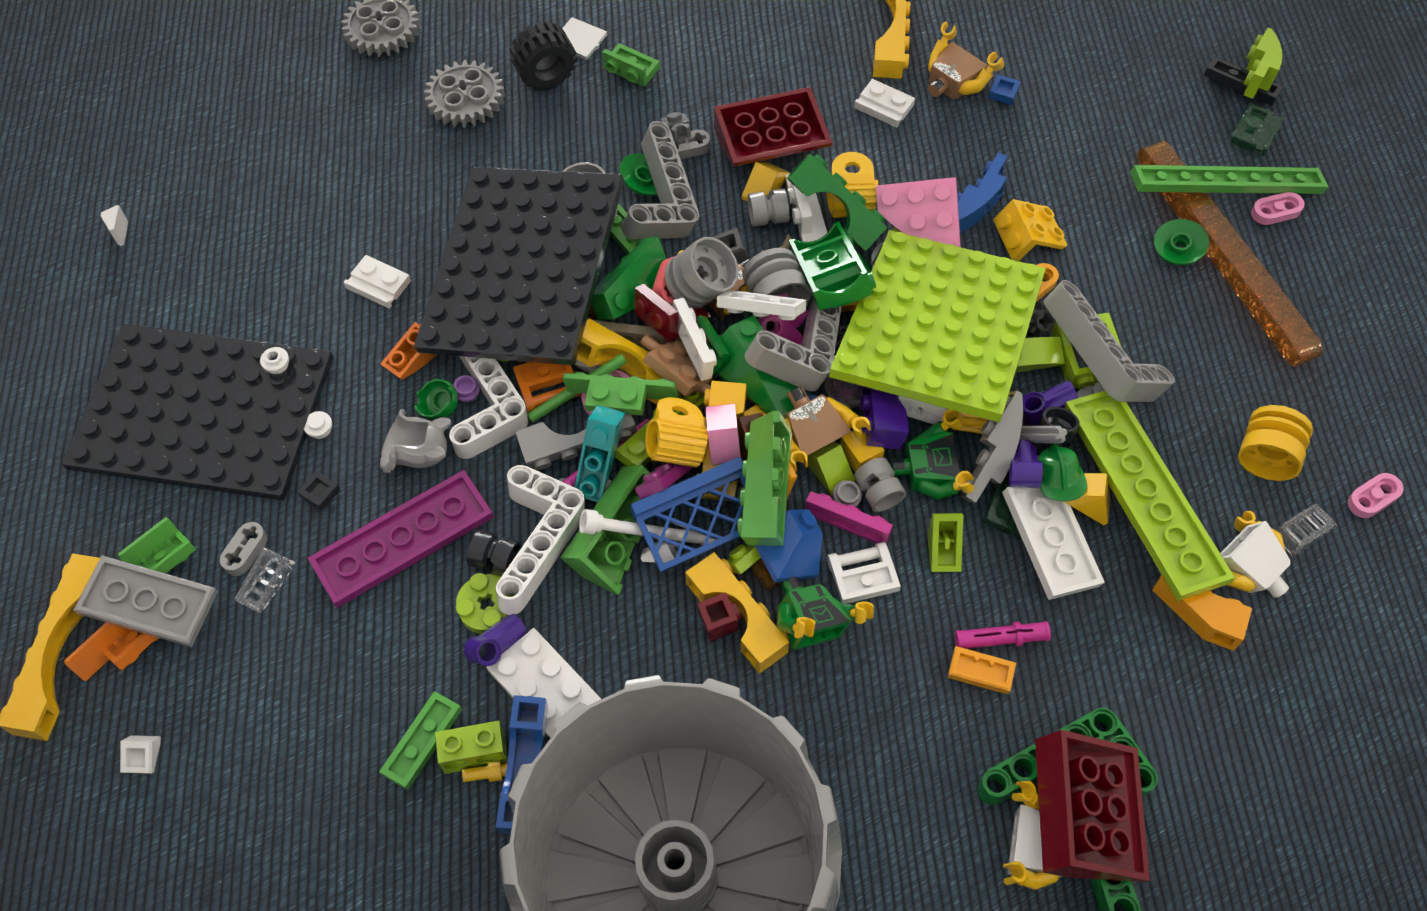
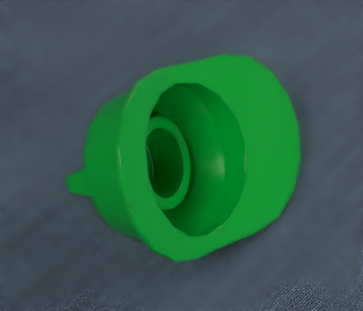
(1061, 474)

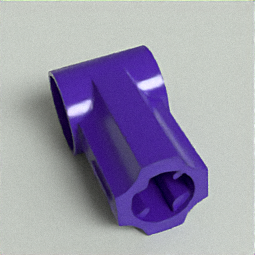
(1053, 397)
(1025, 468)
(497, 640)

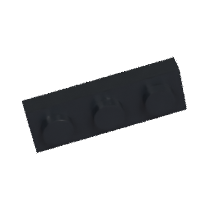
(1234, 77)

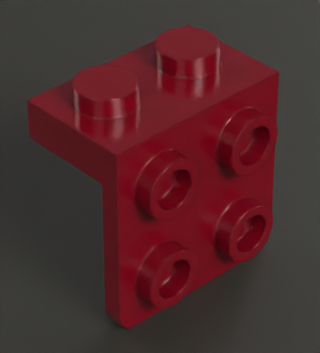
(659, 313)

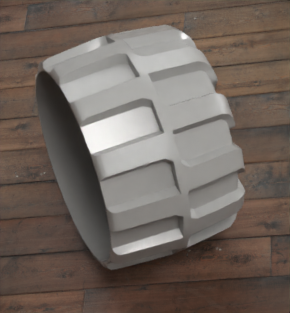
(668, 782)

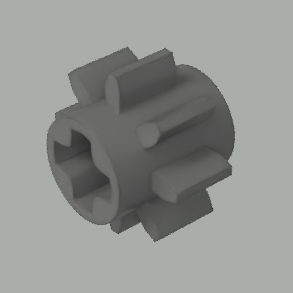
(1041, 320)

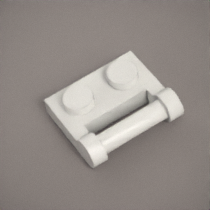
(866, 580)

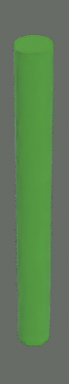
(564, 396)

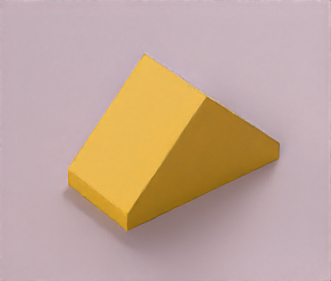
(764, 178)
(1096, 499)

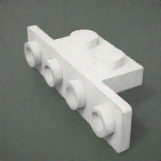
(806, 213)

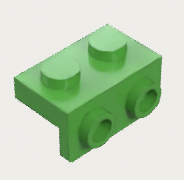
(630, 64)
(158, 548)

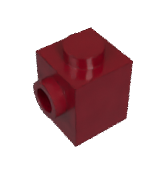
(719, 616)

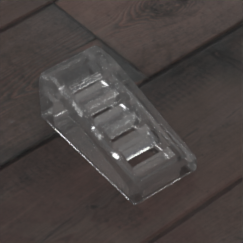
(1292, 542)
(259, 567)

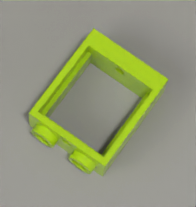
(1079, 376)

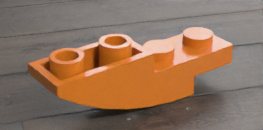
(403, 358)

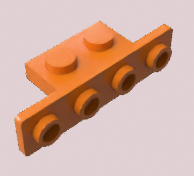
(108, 643)

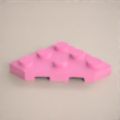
(922, 208)

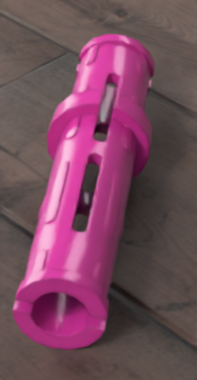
(1013, 634)

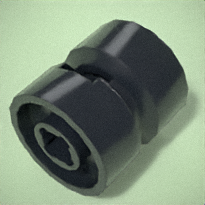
(1058, 417)
(490, 552)

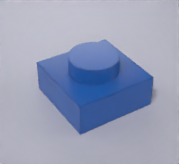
(1004, 89)

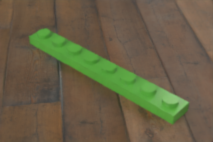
(1228, 179)

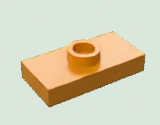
(982, 670)

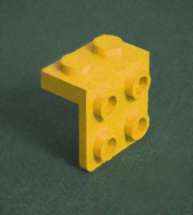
(1025, 225)

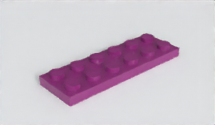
(400, 538)

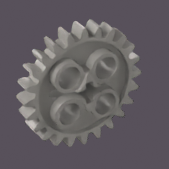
(380, 25)
(464, 93)

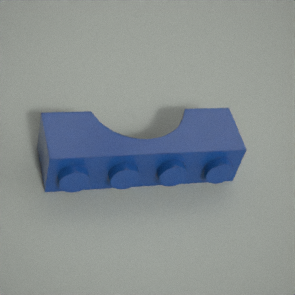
(525, 744)

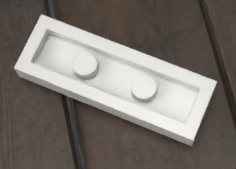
(761, 304)
(694, 340)

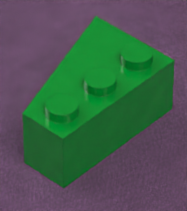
(617, 289)

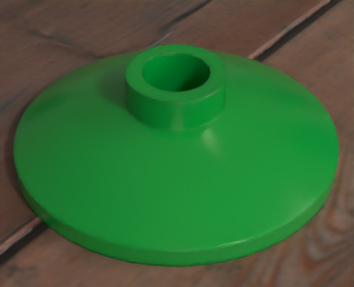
(637, 174)
(1183, 233)

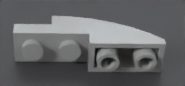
(1002, 442)

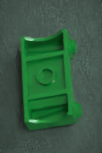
(833, 269)

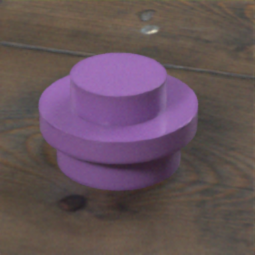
(467, 388)

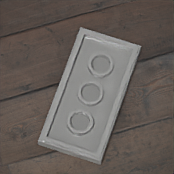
(146, 601)

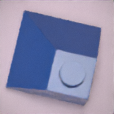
(800, 551)

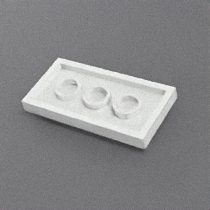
(1053, 542)
(537, 670)

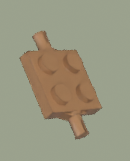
(674, 364)

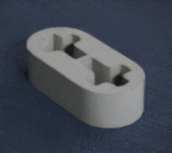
(689, 147)
(243, 548)

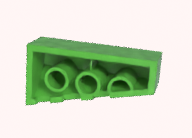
(766, 481)
(606, 554)

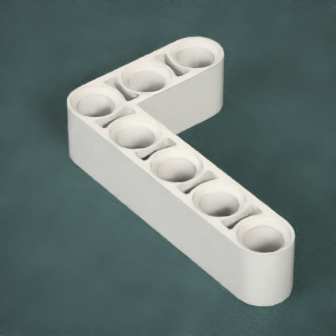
(496, 415)
(527, 488)

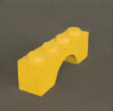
(602, 345)
(723, 394)
(762, 641)

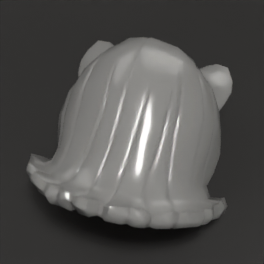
(414, 442)

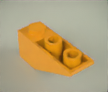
(1209, 615)

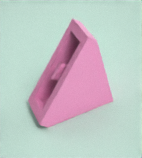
(722, 433)

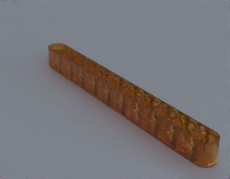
(1240, 267)

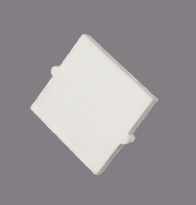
(584, 37)

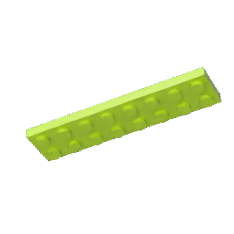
(1150, 496)

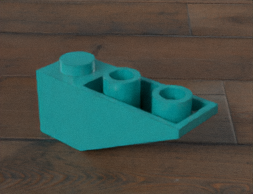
(598, 451)

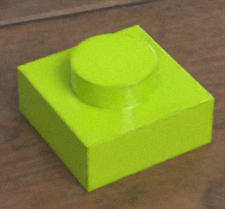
(742, 558)

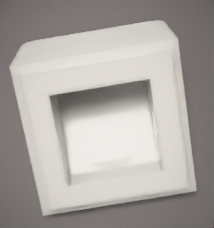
(116, 223)
(666, 551)
(139, 754)

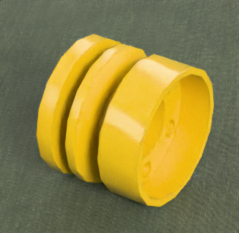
(1275, 443)

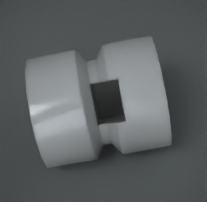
(768, 207)
(878, 481)

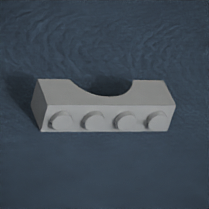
(543, 446)

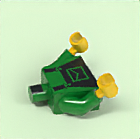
(933, 461)
(814, 616)

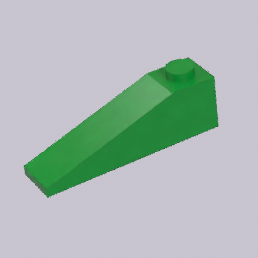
(762, 387)

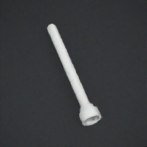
(593, 522)

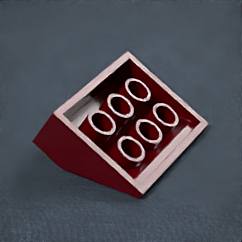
(770, 127)
(1090, 808)

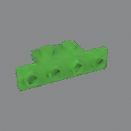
(618, 393)

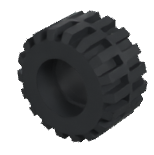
(543, 56)

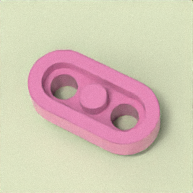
(1277, 208)
(1373, 496)

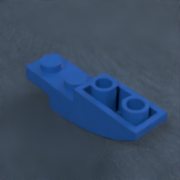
(981, 198)

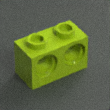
(471, 746)

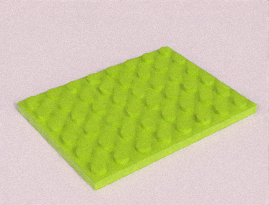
(941, 325)

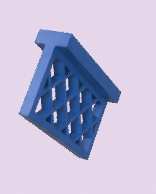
(681, 495)

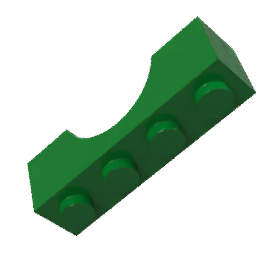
(861, 223)

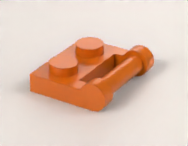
(536, 376)

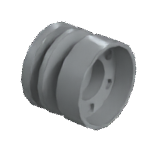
(701, 272)
(776, 273)

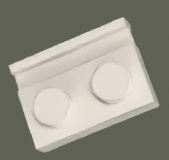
(884, 103)
(377, 281)

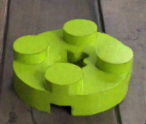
(469, 606)

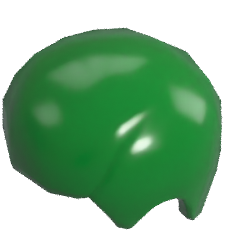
(437, 399)

